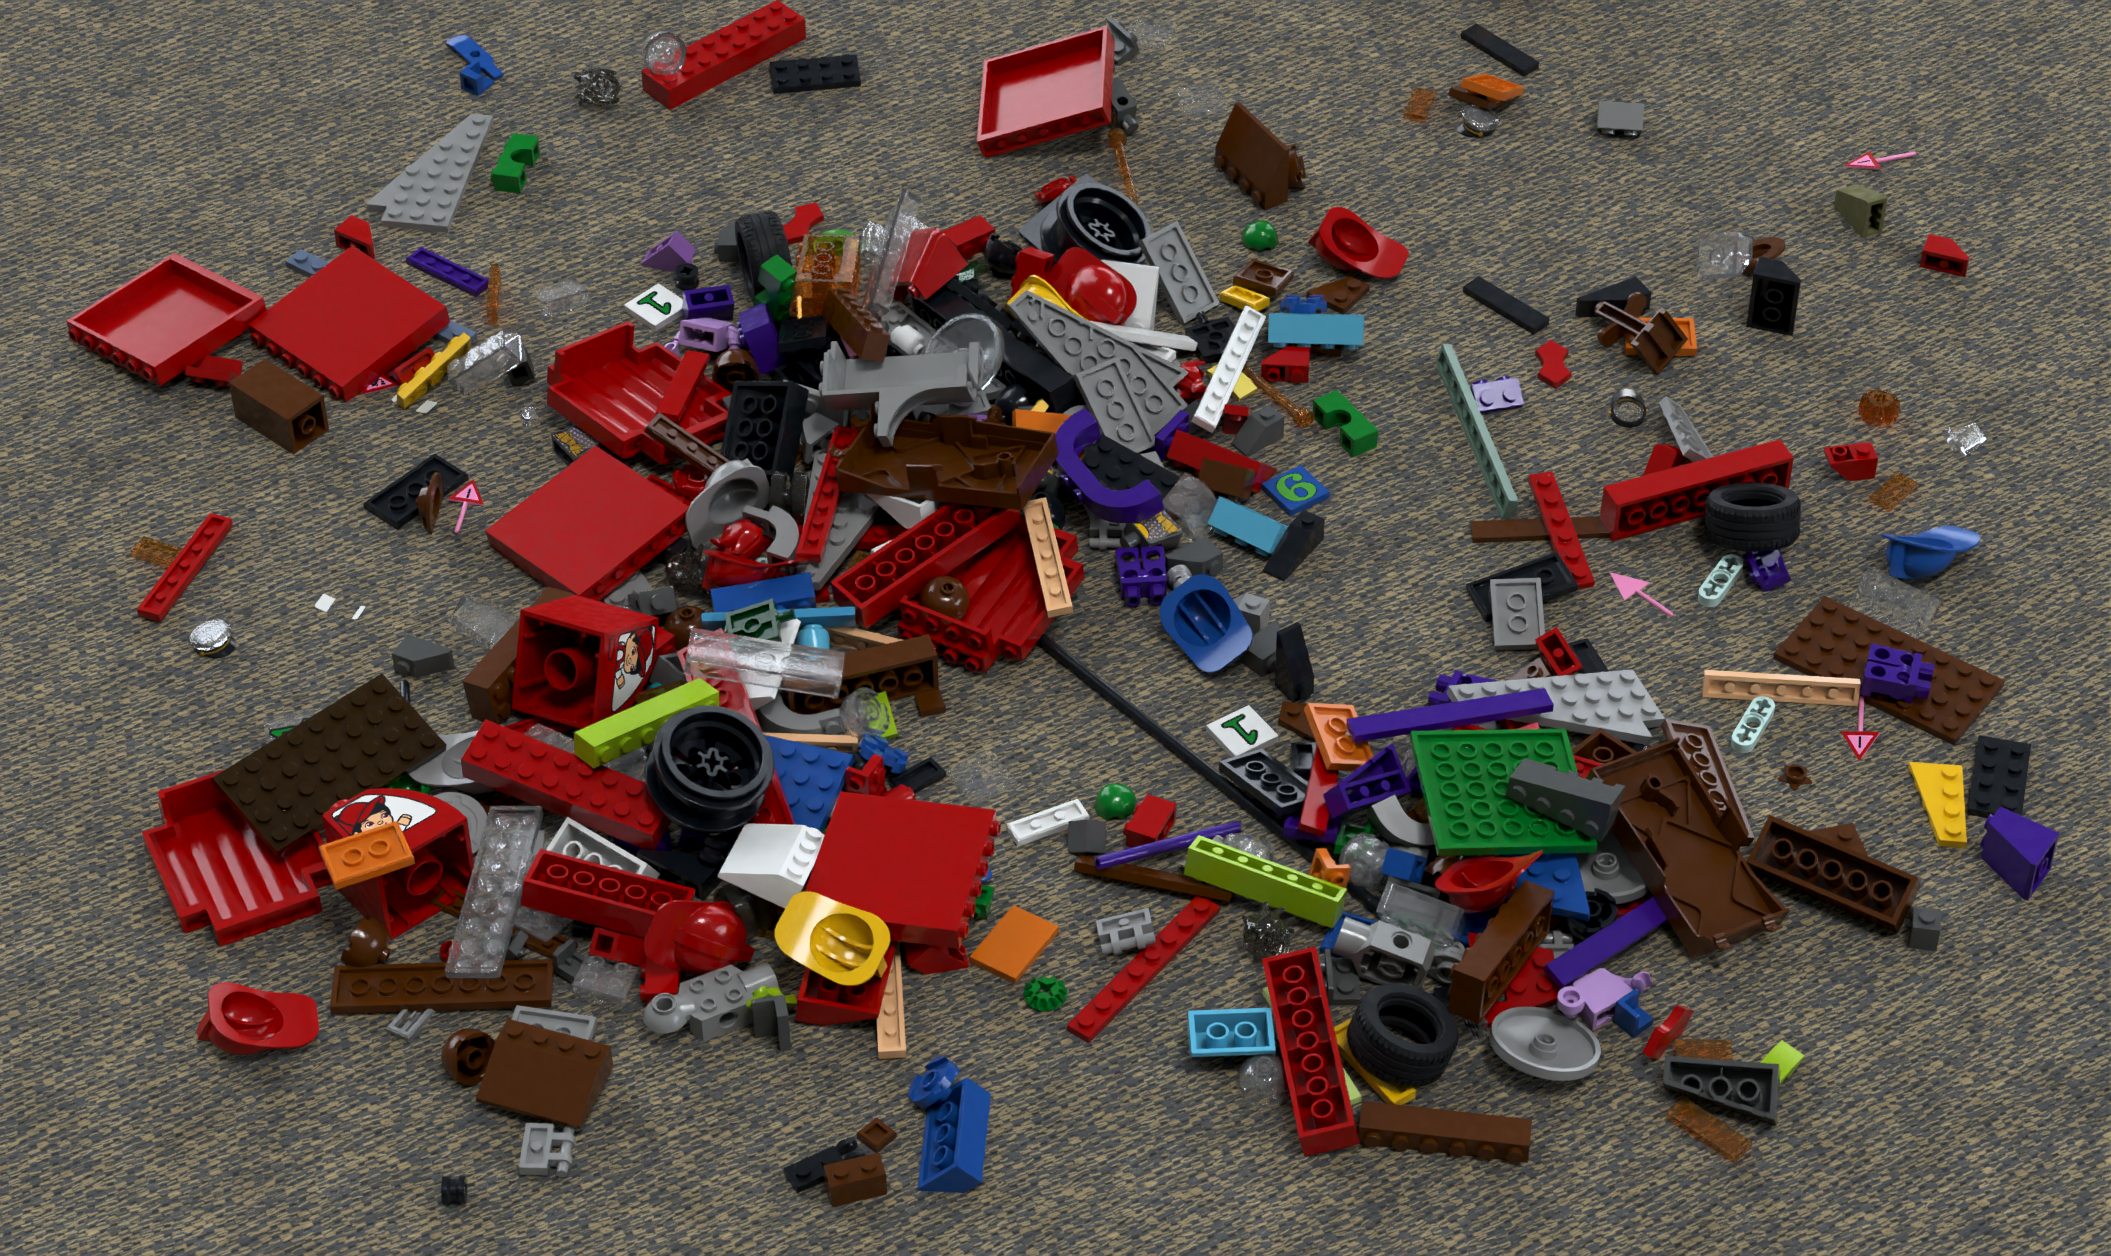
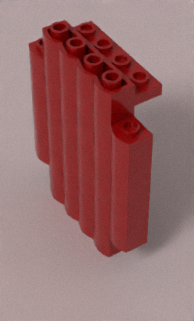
(616, 388)
(1004, 603)
(224, 872)

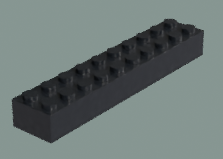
(1020, 362)

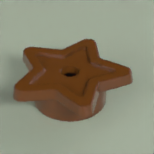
(1795, 770)

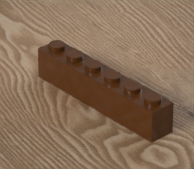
(855, 324)
(1444, 1132)

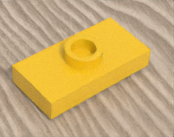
(1243, 297)

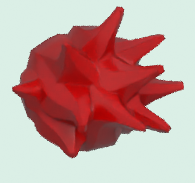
(1191, 386)
(741, 540)

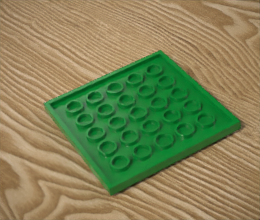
(1466, 787)

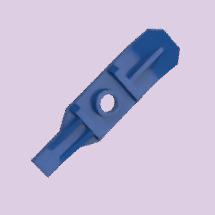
(471, 51)

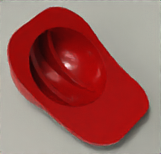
(1353, 245)
(1092, 287)
(729, 569)
(1483, 881)
(697, 937)
(253, 1020)

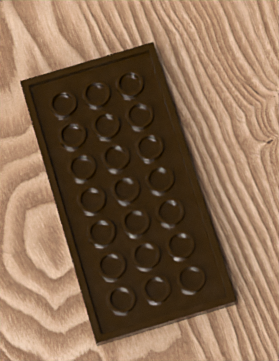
(332, 756)

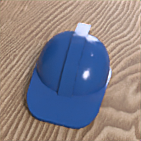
(1928, 551)
(1206, 623)

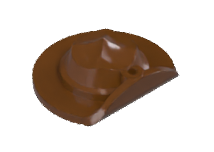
(1765, 247)
(430, 501)

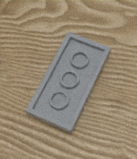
(1179, 272)
(1115, 405)

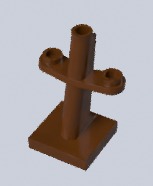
(1653, 341)

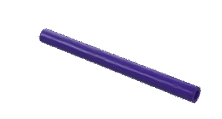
(1164, 846)

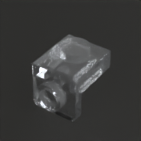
(1965, 439)

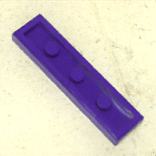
(448, 272)

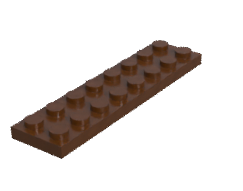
(425, 986)

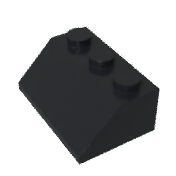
(1773, 297)

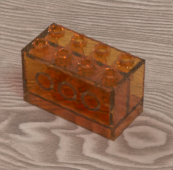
(824, 264)

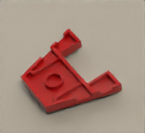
(1529, 987)

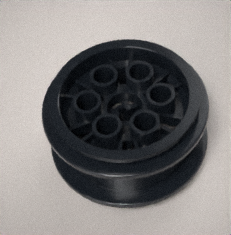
(1097, 221)
(730, 743)

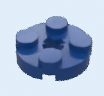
(1303, 306)
(878, 745)
(934, 1083)

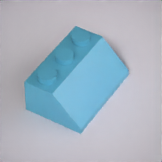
(1246, 526)
(1231, 1032)

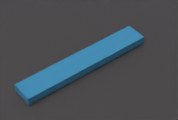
(825, 617)

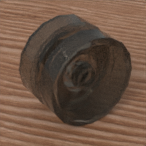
(790, 497)
(750, 908)

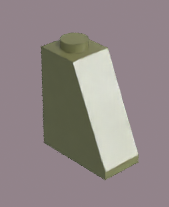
(1862, 208)

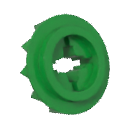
(1045, 1001)

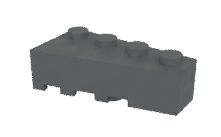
(1566, 797)
(1729, 1084)

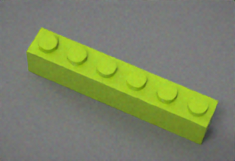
(639, 724)
(1265, 881)

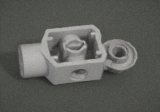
(1393, 954)
(709, 1002)

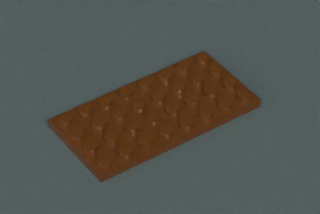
(1838, 642)

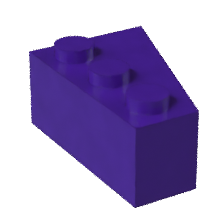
(761, 337)
(1368, 784)

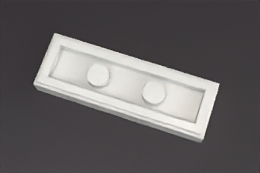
(1046, 822)

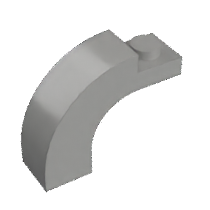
(781, 528)
(777, 718)
(1399, 828)

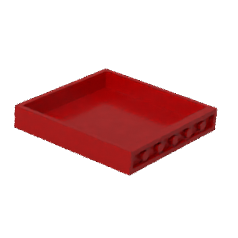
(1046, 92)
(166, 319)
(349, 324)
(589, 526)
(907, 864)

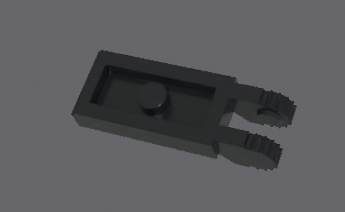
(810, 1170)

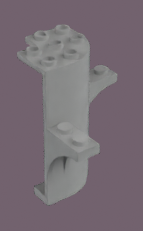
(900, 384)

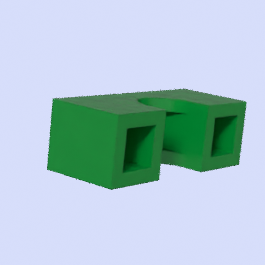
(510, 168)
(779, 282)
(1356, 432)

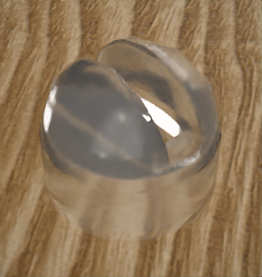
(529, 416)

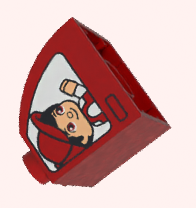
(581, 660)
(438, 843)

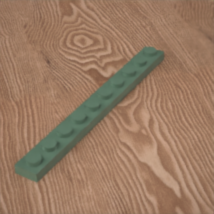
(1476, 432)

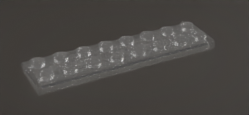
(494, 892)

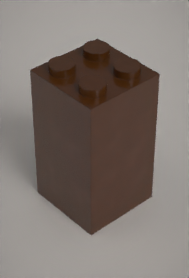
(279, 406)

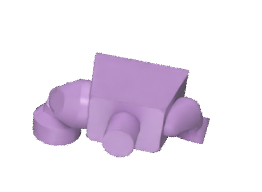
(706, 334)
(1596, 995)

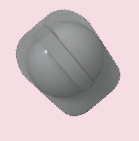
(724, 498)
(446, 768)

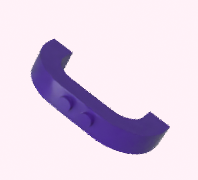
(1110, 505)

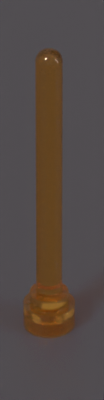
(1117, 140)
(1301, 415)

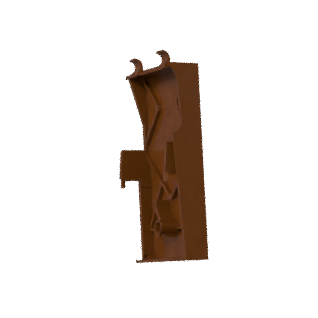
(948, 461)
(1688, 850)

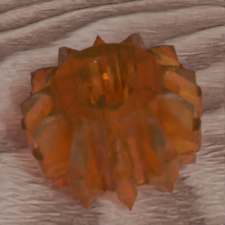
(1879, 407)

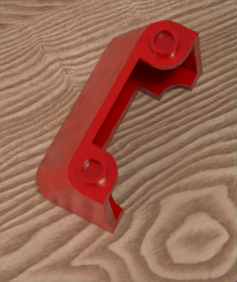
(927, 264)

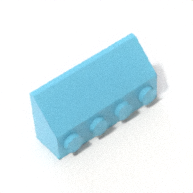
(1316, 329)

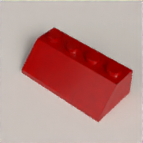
(1191, 450)

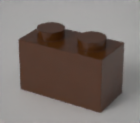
(1227, 479)
(855, 1179)

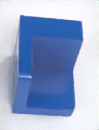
(473, 81)
(1404, 865)
(1630, 1015)

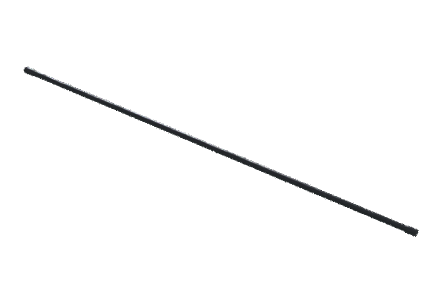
(1182, 751)

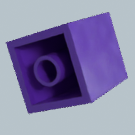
(2018, 850)

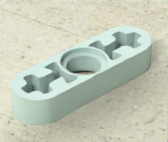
(1720, 572)
(1752, 715)

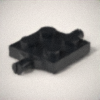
(1211, 336)

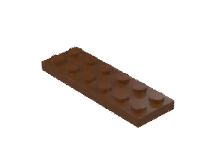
(1705, 757)

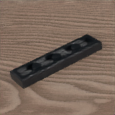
(1500, 50)
(1506, 305)

